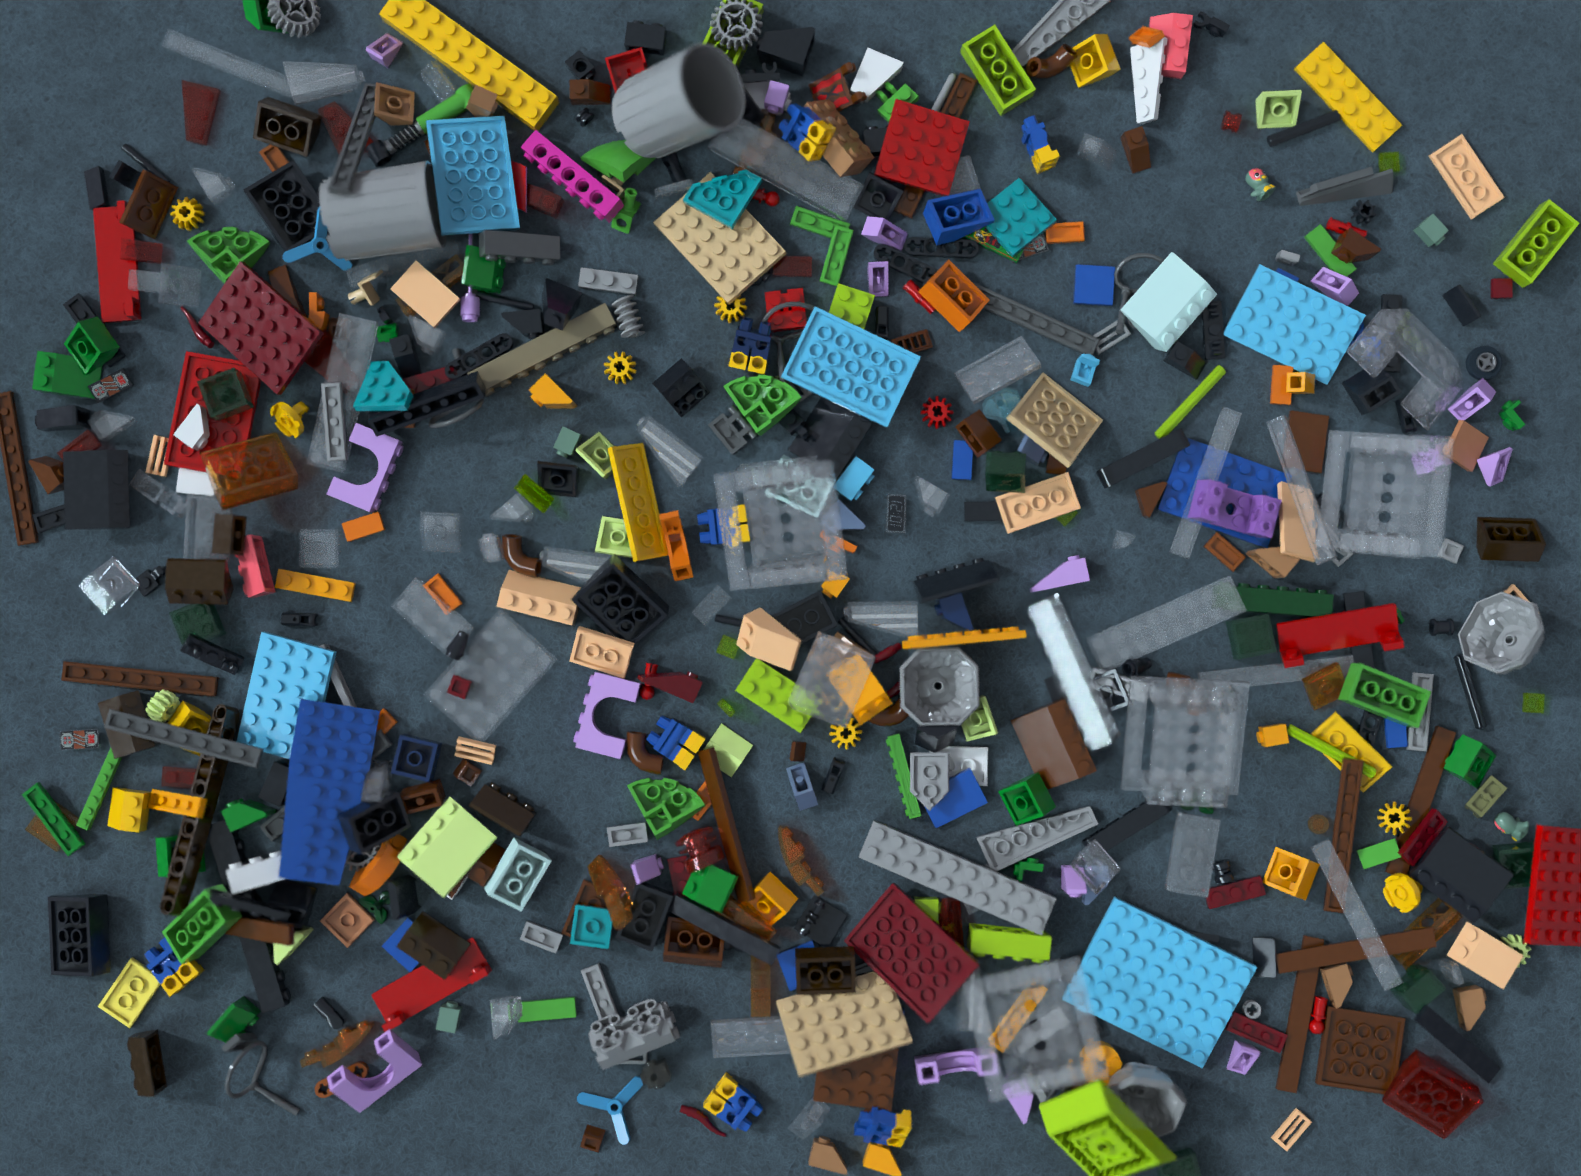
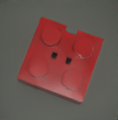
(625, 66)
(787, 318)

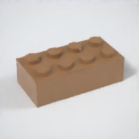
(845, 150)

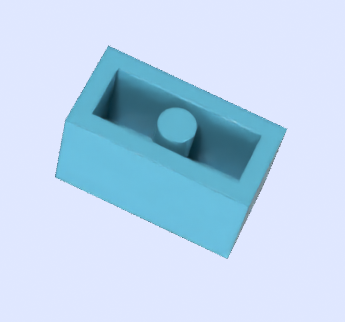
(853, 479)

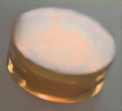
(1318, 824)

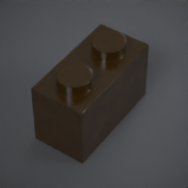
(229, 534)

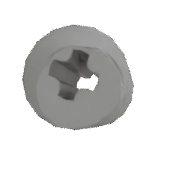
(626, 317)

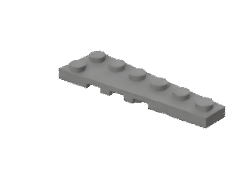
(1054, 26)
(1021, 841)

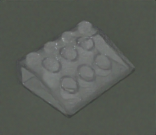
(831, 680)

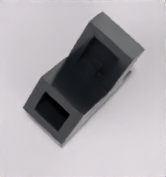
(125, 175)

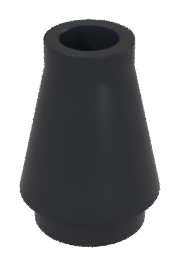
(457, 646)
(1134, 667)

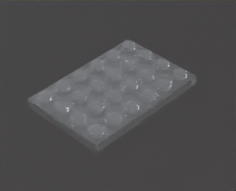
(504, 668)

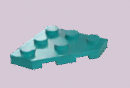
(724, 196)
(383, 390)

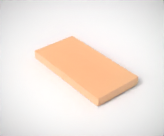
(1466, 176)
(1038, 503)
(1292, 534)

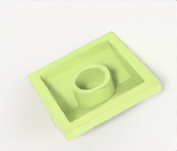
(613, 538)
(729, 748)

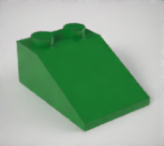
(62, 375)

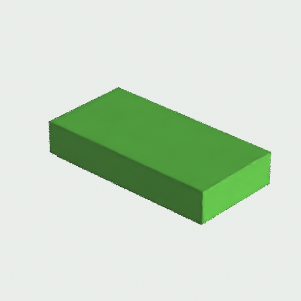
(1378, 853)

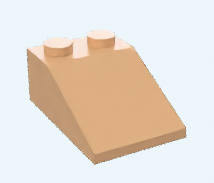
(768, 640)
(1485, 955)

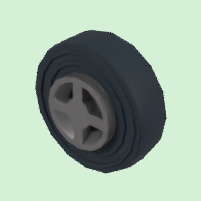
(1490, 359)

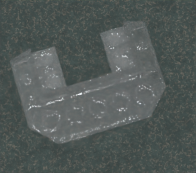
(1403, 333)

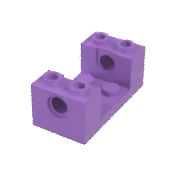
(1251, 513)

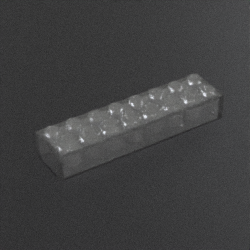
(787, 168)
(1073, 672)

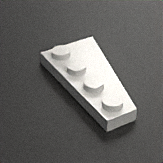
(1147, 79)

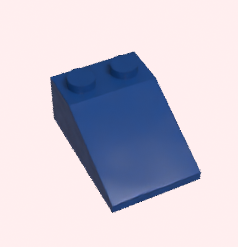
(957, 215)

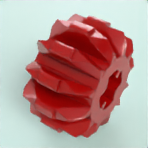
(943, 410)

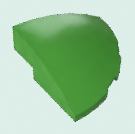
(616, 160)
(228, 247)
(762, 400)
(665, 803)

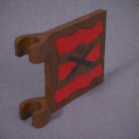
(836, 89)

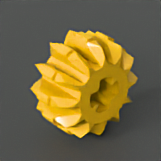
(192, 219)
(723, 309)
(626, 364)
(850, 736)
(1393, 811)

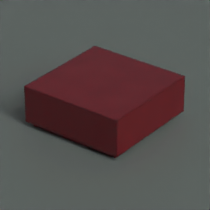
(1501, 288)
(459, 686)

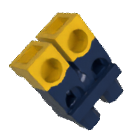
(752, 340)

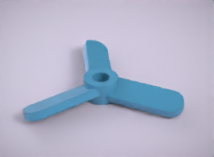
(311, 248)
(616, 1114)

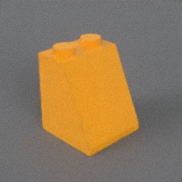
(871, 700)

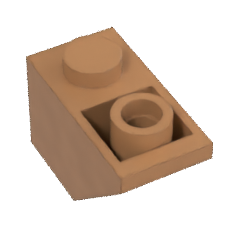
(482, 102)

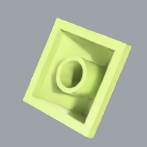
(1277, 108)
(596, 454)
(980, 722)
(282, 952)

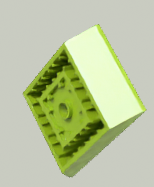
(1102, 1132)

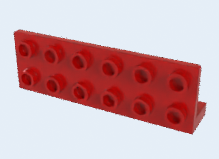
(116, 300)
(1338, 632)
(424, 988)

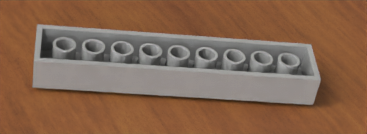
(957, 877)

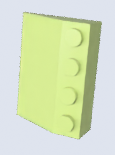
(446, 847)

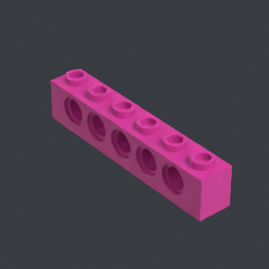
(538, 144)

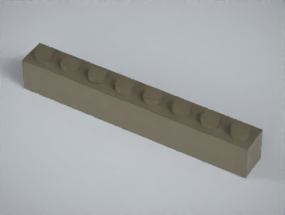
(546, 348)

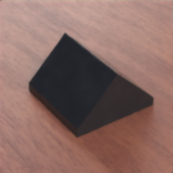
(558, 478)

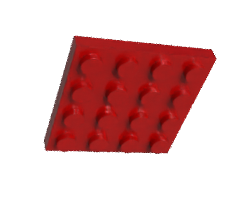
(921, 148)

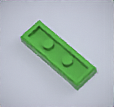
(815, 222)
(1323, 246)
(836, 255)
(548, 1009)

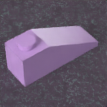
(1067, 573)

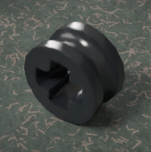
(584, 117)

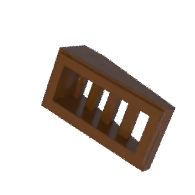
(910, 337)

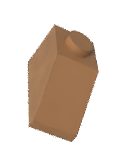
(1337, 982)
(1469, 1005)
(826, 1156)

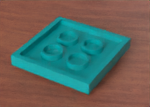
(1018, 217)

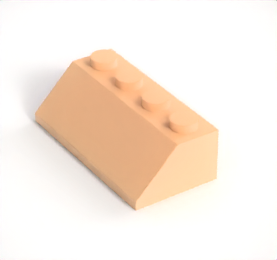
(539, 597)

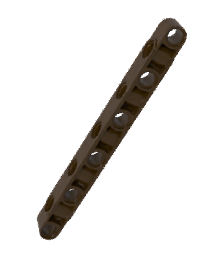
(195, 830)

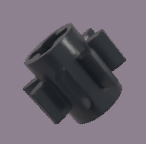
(1365, 216)

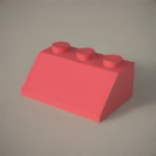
(1178, 31)
(255, 568)

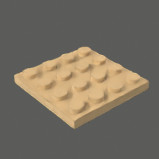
(1055, 419)

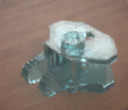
(1001, 409)

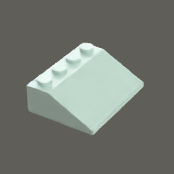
(1168, 302)

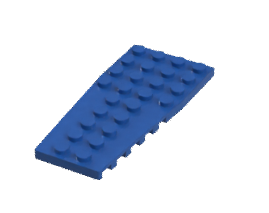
(324, 779)

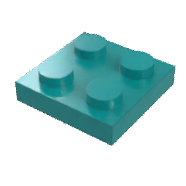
(591, 927)

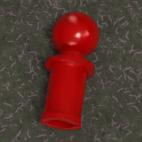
(770, 198)
(647, 691)
(1316, 1025)

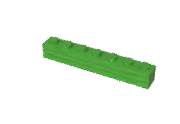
(903, 775)
(98, 791)

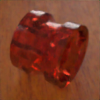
(1231, 121)

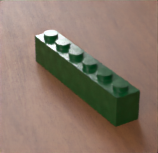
(1285, 601)

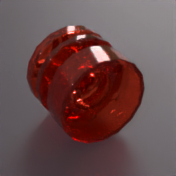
(699, 849)

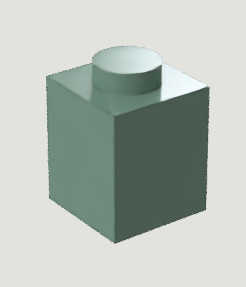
(1431, 230)
(567, 442)
(449, 1017)

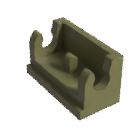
(1485, 797)

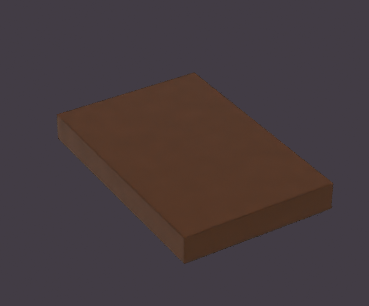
(148, 204)
(1310, 436)
(585, 896)

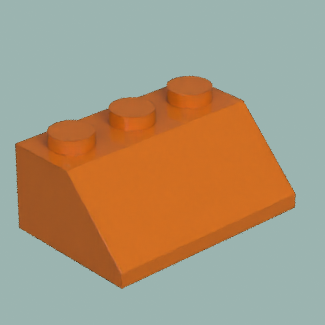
(954, 296)

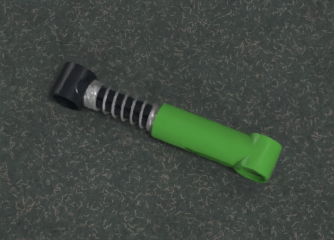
(382, 152)

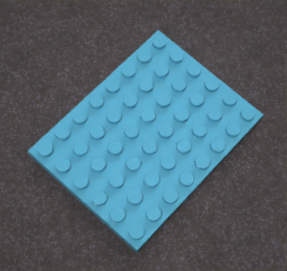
(1162, 981)

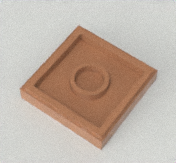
(1467, 445)
(347, 919)

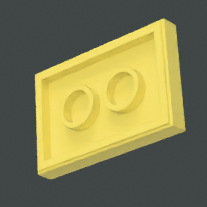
(130, 993)

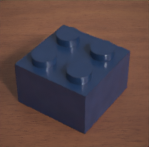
(416, 757)

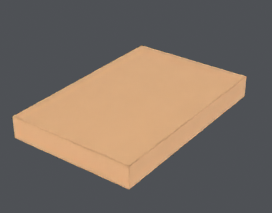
(425, 294)
(601, 652)

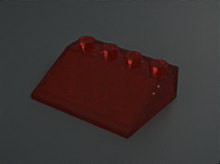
(1432, 1094)

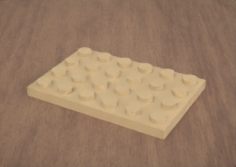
(722, 256)
(843, 1026)

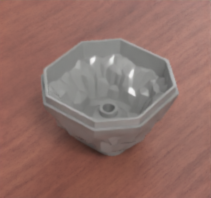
(1502, 633)
(958, 689)
(1149, 1096)

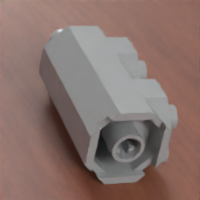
(641, 1031)

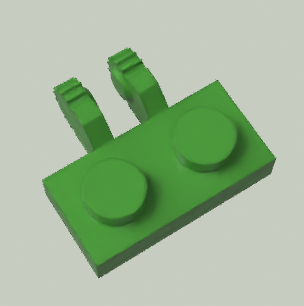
(905, 94)

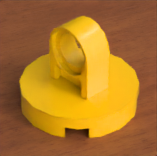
(289, 418)
(1402, 892)

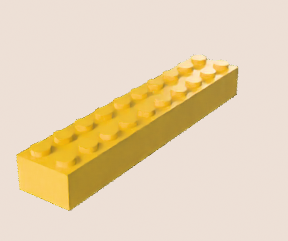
(471, 59)

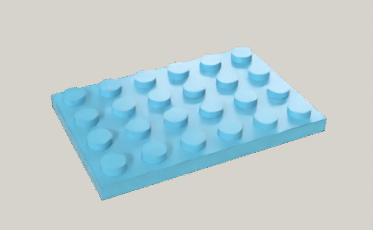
(472, 175)
(1293, 324)
(850, 367)
(281, 677)

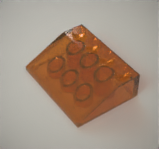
(249, 470)

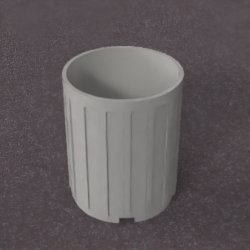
(679, 102)
(384, 214)

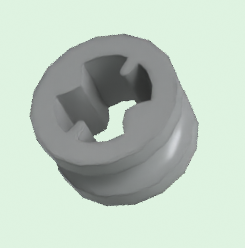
(1247, 1004)

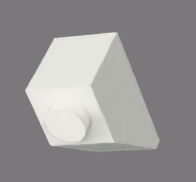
(194, 429)

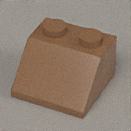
(1272, 561)

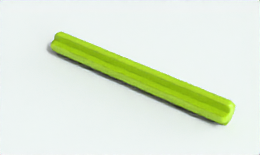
(1190, 402)
(1326, 748)

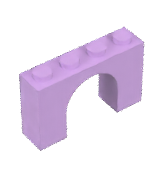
(368, 495)
(590, 736)
(932, 1066)
(362, 1092)

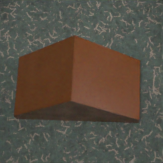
(1148, 497)

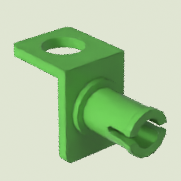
(628, 211)

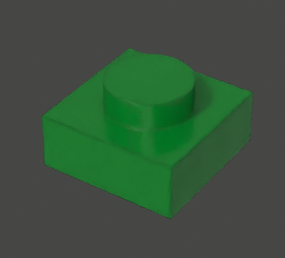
(387, 332)

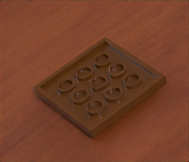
(1359, 1049)
(860, 1082)

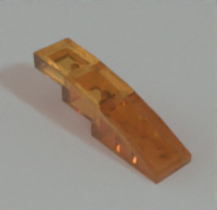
(760, 988)

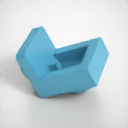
(1084, 369)

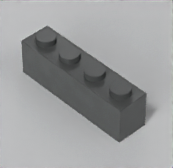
(519, 246)

